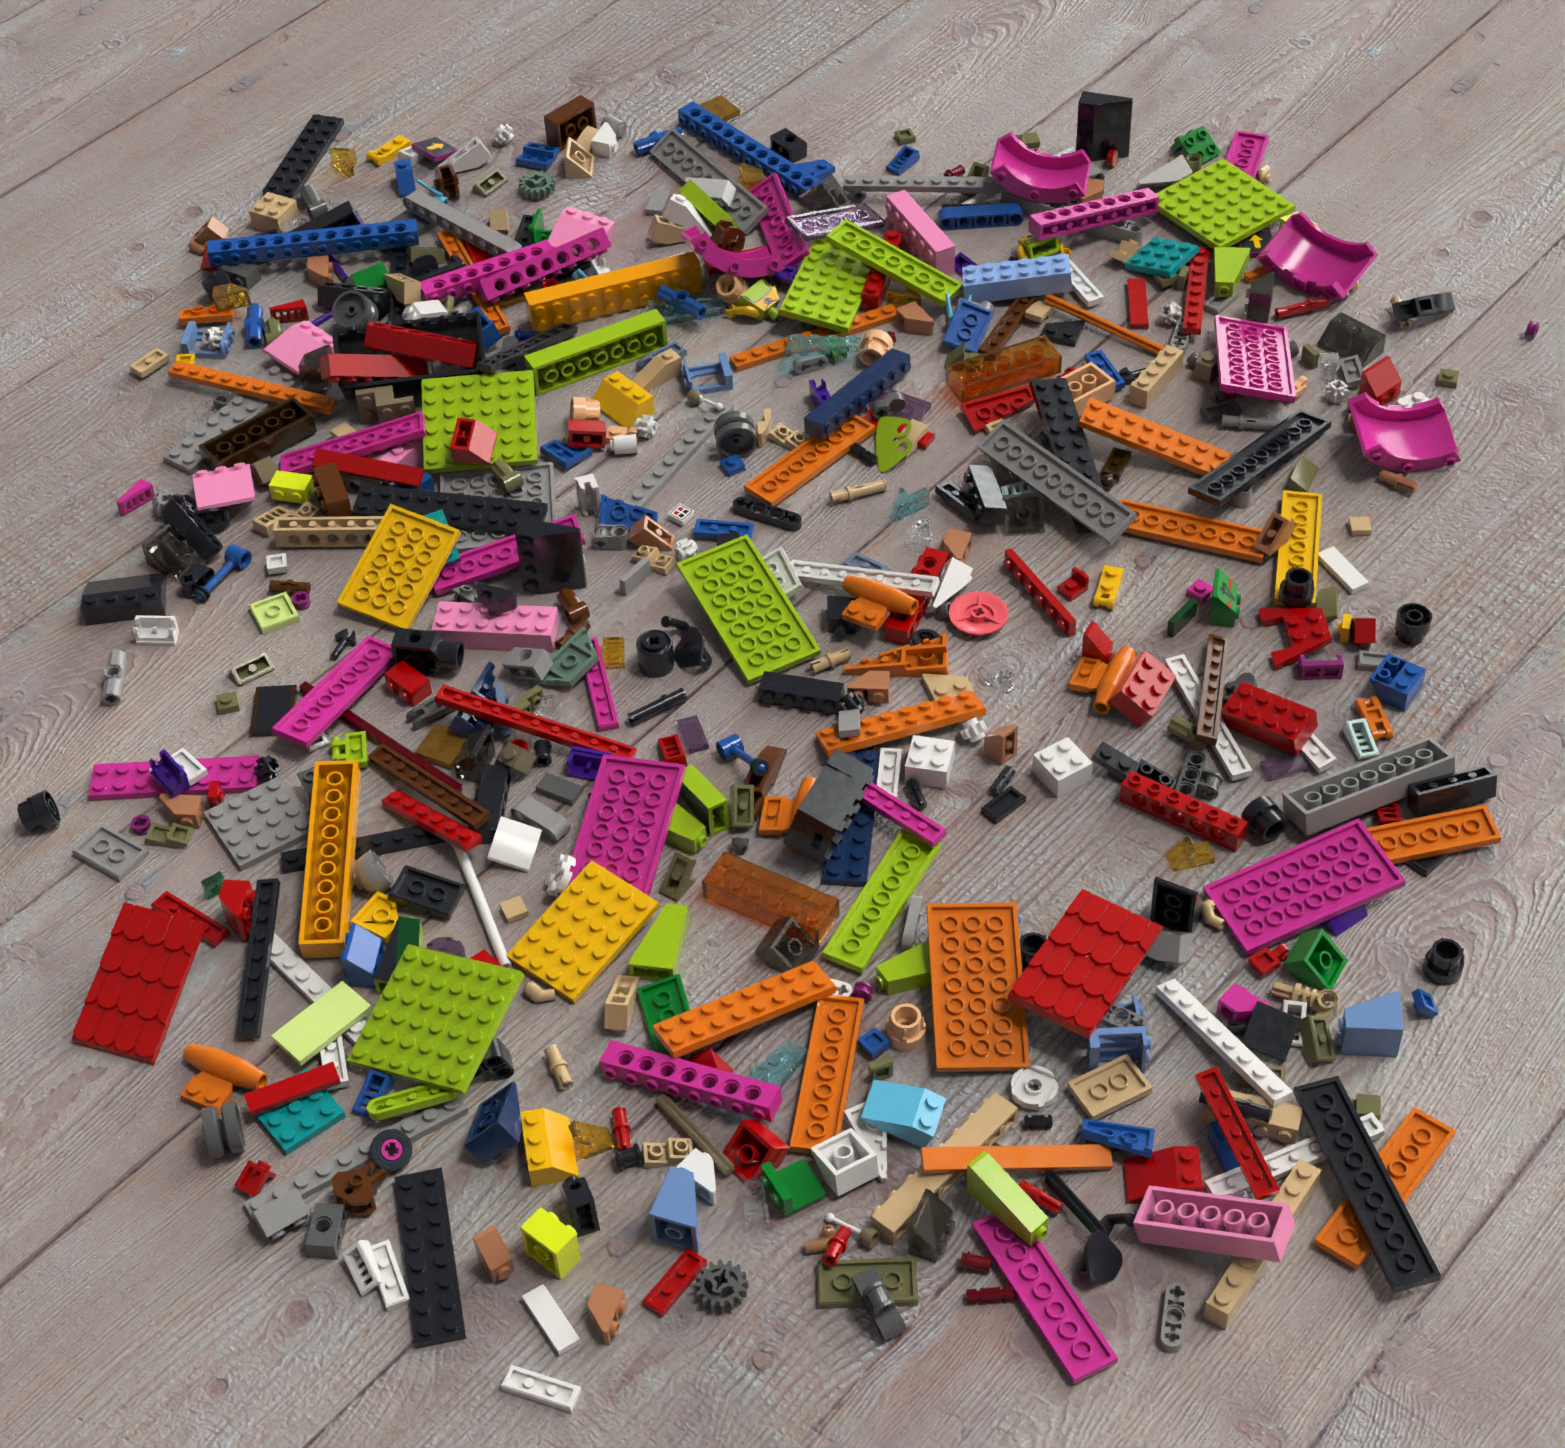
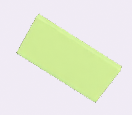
(321, 1023)

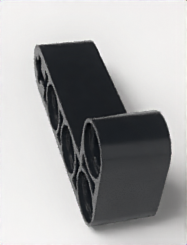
(181, 515)
(496, 1061)

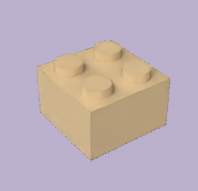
(272, 211)

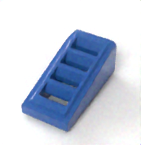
(905, 152)
(369, 1084)

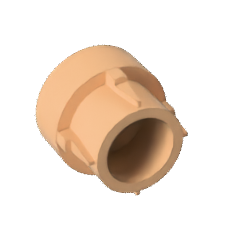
(731, 287)
(874, 345)
(584, 409)
(906, 1028)

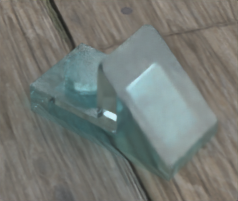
(912, 503)

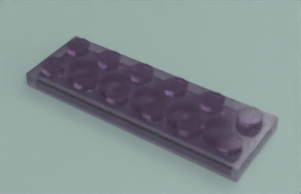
(820, 223)

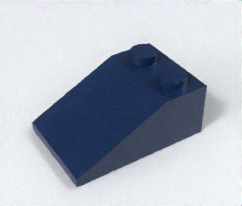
(495, 1125)

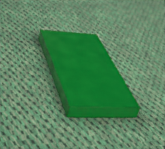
(660, 1002)

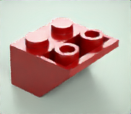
(472, 442)
(237, 904)

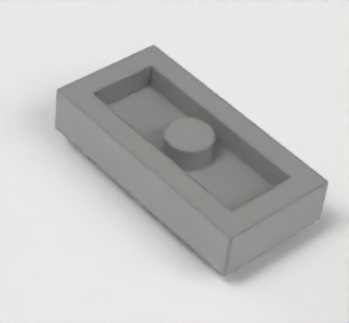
(1351, 370)

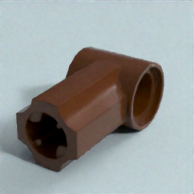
(572, 606)

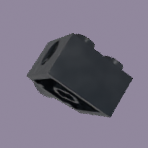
(426, 651)

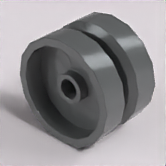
(354, 309)
(735, 434)
(219, 1130)

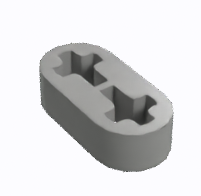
(810, 363)

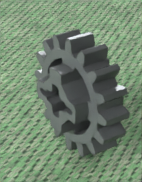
(719, 1283)

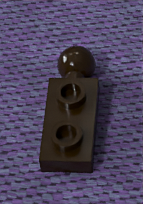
(1114, 467)

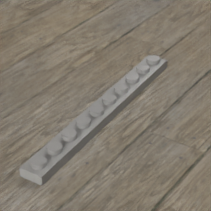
(934, 184)
(676, 458)
(358, 1155)

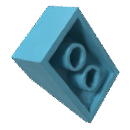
(903, 1111)

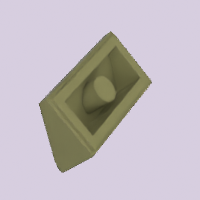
(489, 183)
(415, 252)
(1303, 475)
(251, 668)
(741, 806)
(1316, 1040)

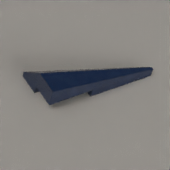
(466, 724)

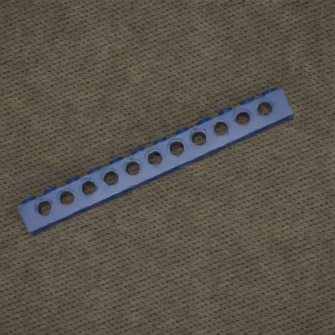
(744, 148)
(313, 243)

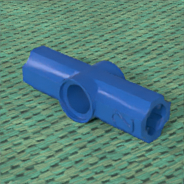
(646, 144)
(681, 302)
(254, 325)

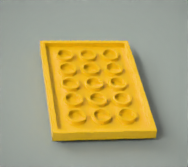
(398, 567)
(583, 931)

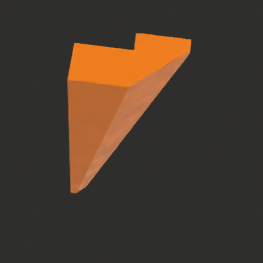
(908, 660)

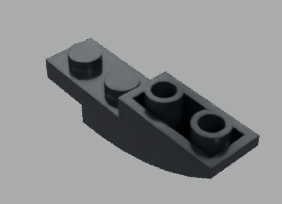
(1423, 306)
(1121, 765)

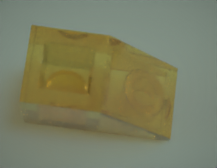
(230, 297)

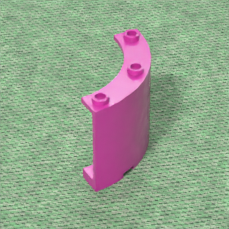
(1038, 174)
(1314, 259)
(744, 264)
(1404, 437)

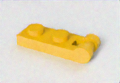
(388, 150)
(1108, 587)

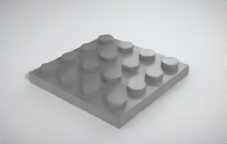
(259, 823)

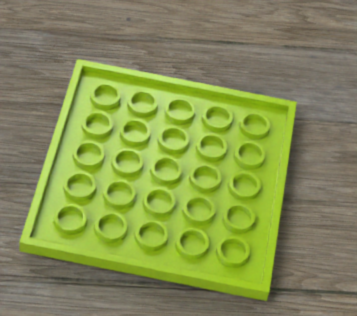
(1222, 204)
(497, 400)
(436, 1018)

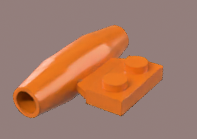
(874, 601)
(1097, 676)
(780, 811)
(218, 1075)

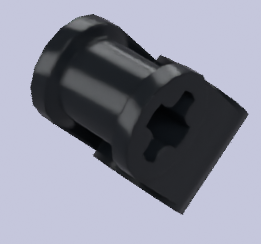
(195, 576)

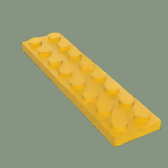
(1303, 544)

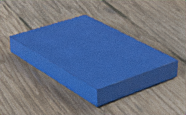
(968, 326)

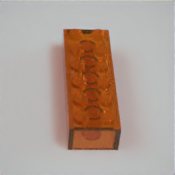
(1003, 369)
(769, 896)

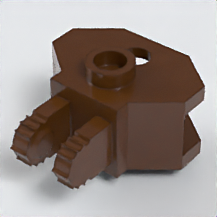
(447, 181)
(726, 236)
(358, 1189)

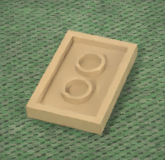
(1109, 1087)

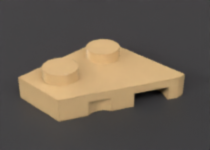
(945, 685)

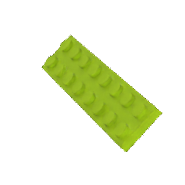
(893, 262)
(880, 902)

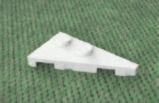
(872, 1136)

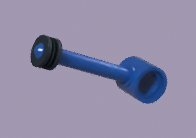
(235, 557)
(733, 746)

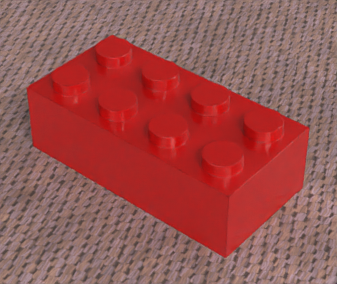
(1269, 718)

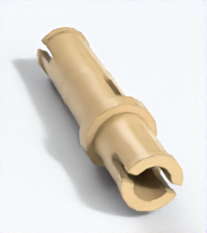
(850, 493)

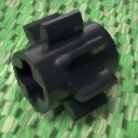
(852, 702)
(266, 768)

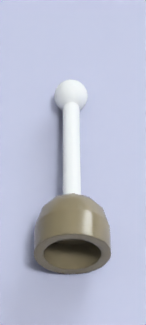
(696, 397)
(868, 1236)

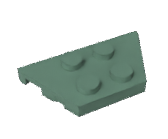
(571, 661)

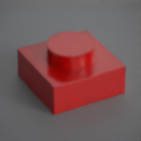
(215, 794)

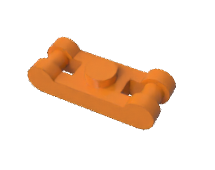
(1375, 717)

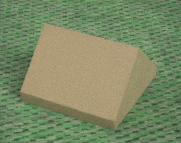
(577, 160)

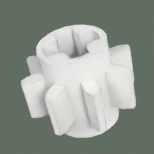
(503, 134)
(1170, 313)
(212, 337)
(1336, 391)
(646, 426)
(685, 549)
(973, 729)

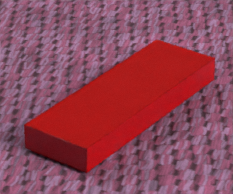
(674, 1282)

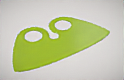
(886, 449)

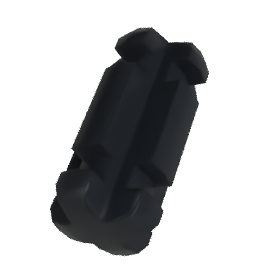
(1038, 1121)

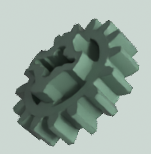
(537, 184)

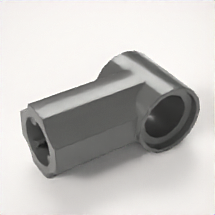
(314, 204)

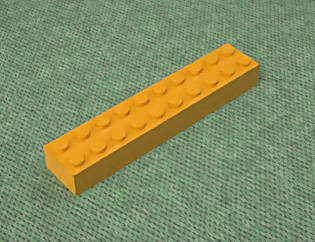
(611, 291)
(330, 859)

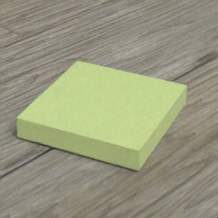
(274, 612)

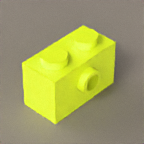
(291, 487)

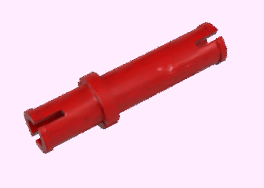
(1309, 305)

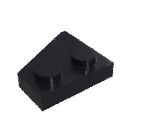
(1064, 333)

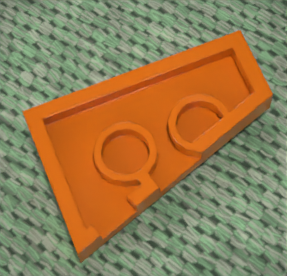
(205, 315)

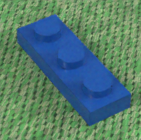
(1101, 361)
(709, 528)

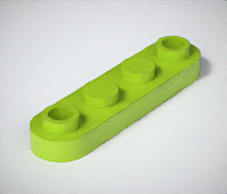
(408, 1101)

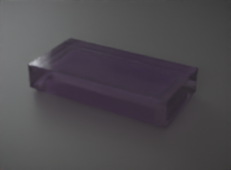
(693, 734)
(1283, 766)

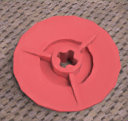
(978, 613)

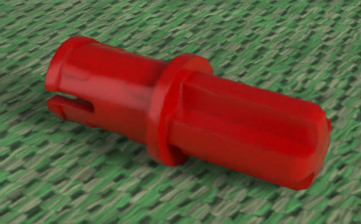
(621, 1128)
(1041, 1198)
(836, 1246)

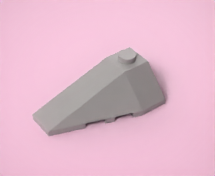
(1171, 947)

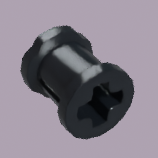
(542, 751)
(628, 1156)

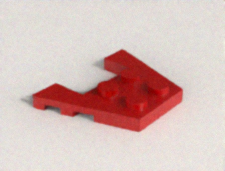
(1305, 630)

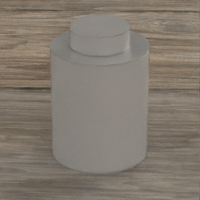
(618, 126)

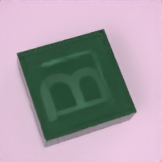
(212, 885)

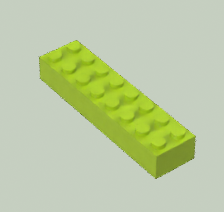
(596, 351)

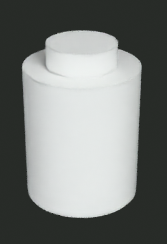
(624, 444)

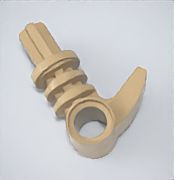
(1312, 998)

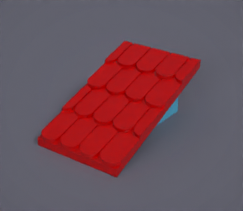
(1085, 963)
(138, 983)

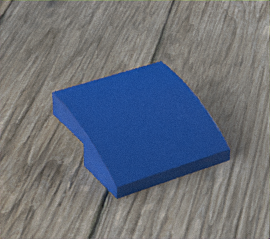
(538, 156)

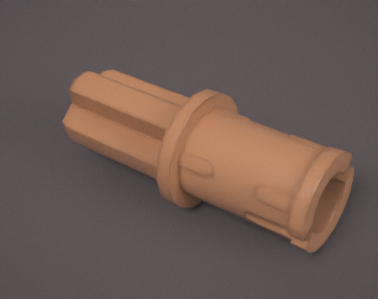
(1398, 481)

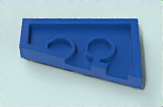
(617, 512)
(1121, 1136)

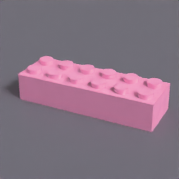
(920, 232)
(520, 627)
(1214, 1223)

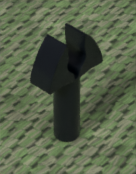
(1129, 376)
(343, 640)

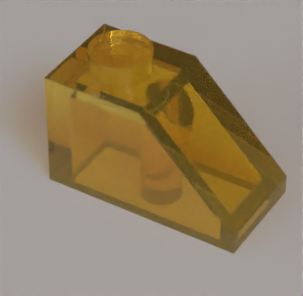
(750, 175)

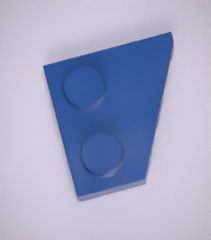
(817, 168)
(564, 455)

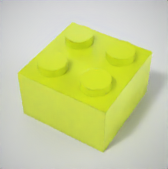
(551, 1242)

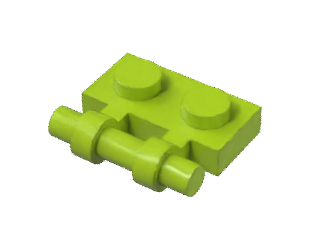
(354, 746)

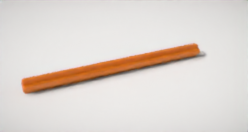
(1103, 324)

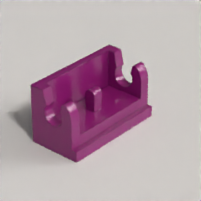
(1320, 669)

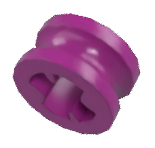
(1532, 329)
(301, 600)
(137, 821)
(863, 990)

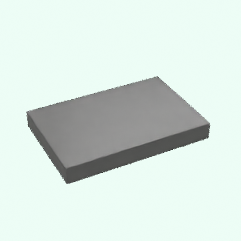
(110, 852)

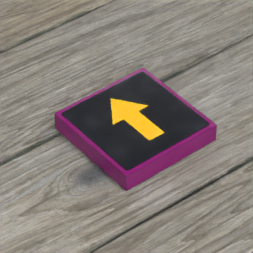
(434, 149)
(1256, 242)

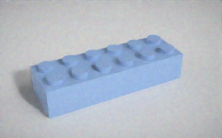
(1017, 278)

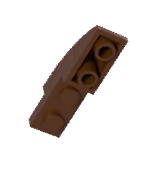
(775, 758)

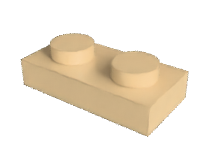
(149, 362)

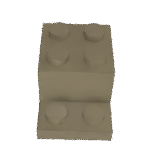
(381, 406)

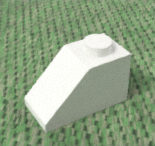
(604, 142)
(704, 1174)

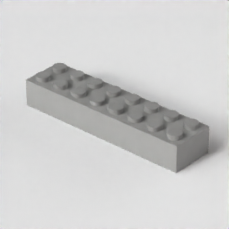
(1365, 785)

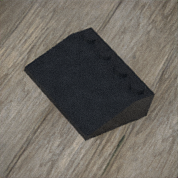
(1103, 125)
(550, 557)
(124, 598)

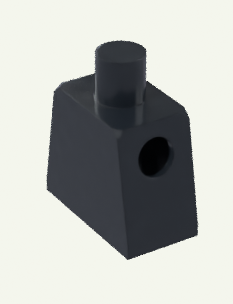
(836, 624)
(577, 1194)

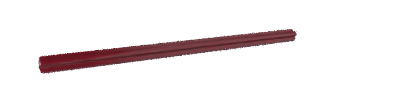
(380, 737)

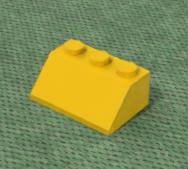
(623, 400)
(548, 1146)

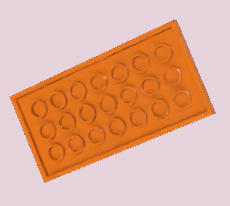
(971, 974)

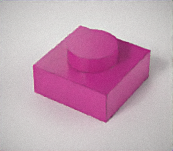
(1199, 591)

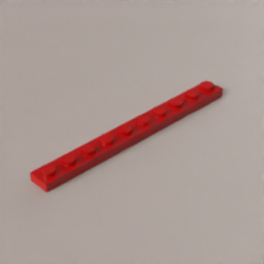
(529, 722)

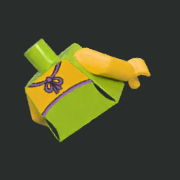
(1031, 247)
(757, 302)

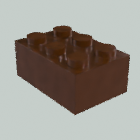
(569, 121)
(331, 491)

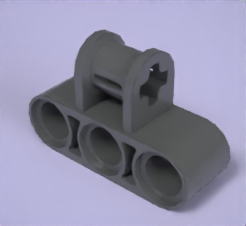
(1196, 779)
(878, 1303)

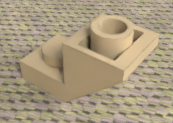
(1125, 251)

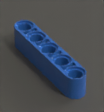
(980, 216)

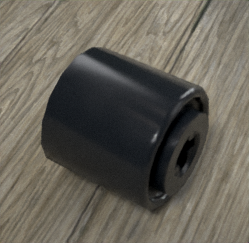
(655, 653)

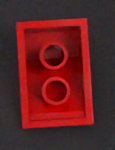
(1168, 1168)

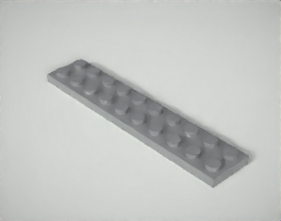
(688, 161)
(241, 408)
(1057, 482)

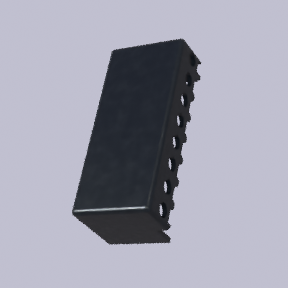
(463, 326)

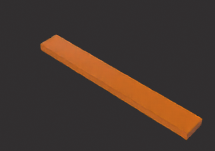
(1019, 1157)

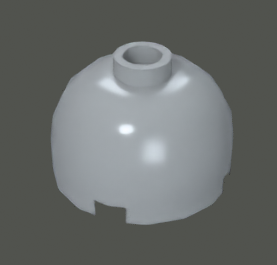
(372, 874)

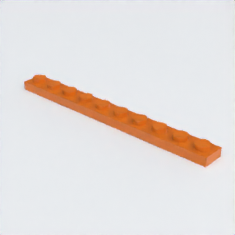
(453, 245)
(776, 350)
(250, 386)

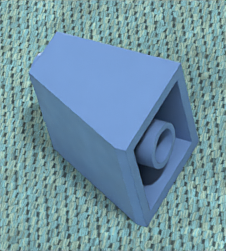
(1372, 1027)
(675, 1211)

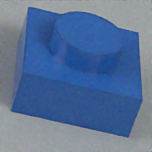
(732, 465)
(1424, 1003)
(873, 1042)

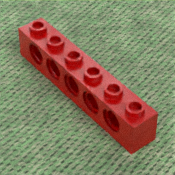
(901, 626)
(1183, 811)

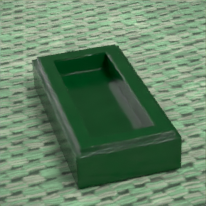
(1182, 617)

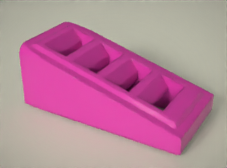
(135, 497)

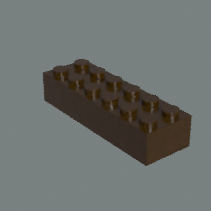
(259, 436)

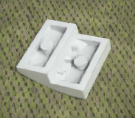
(514, 844)

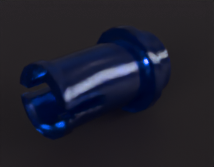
(523, 335)

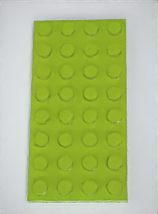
(826, 288)
(748, 609)

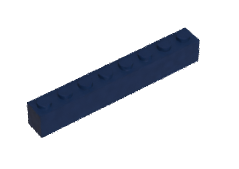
(857, 394)

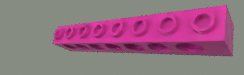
(1093, 214)
(462, 281)
(487, 285)
(691, 1081)

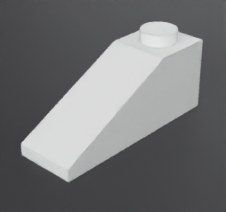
(469, 156)
(1167, 174)
(717, 189)
(685, 214)
(952, 579)

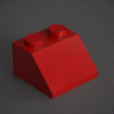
(1381, 381)
(753, 1146)

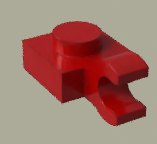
(1268, 961)

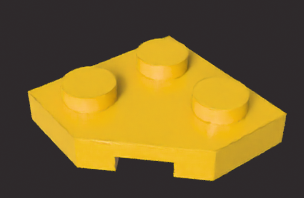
(378, 916)

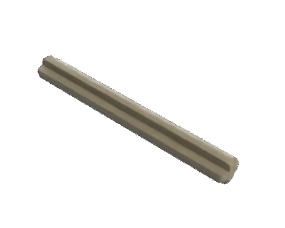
(695, 1133)

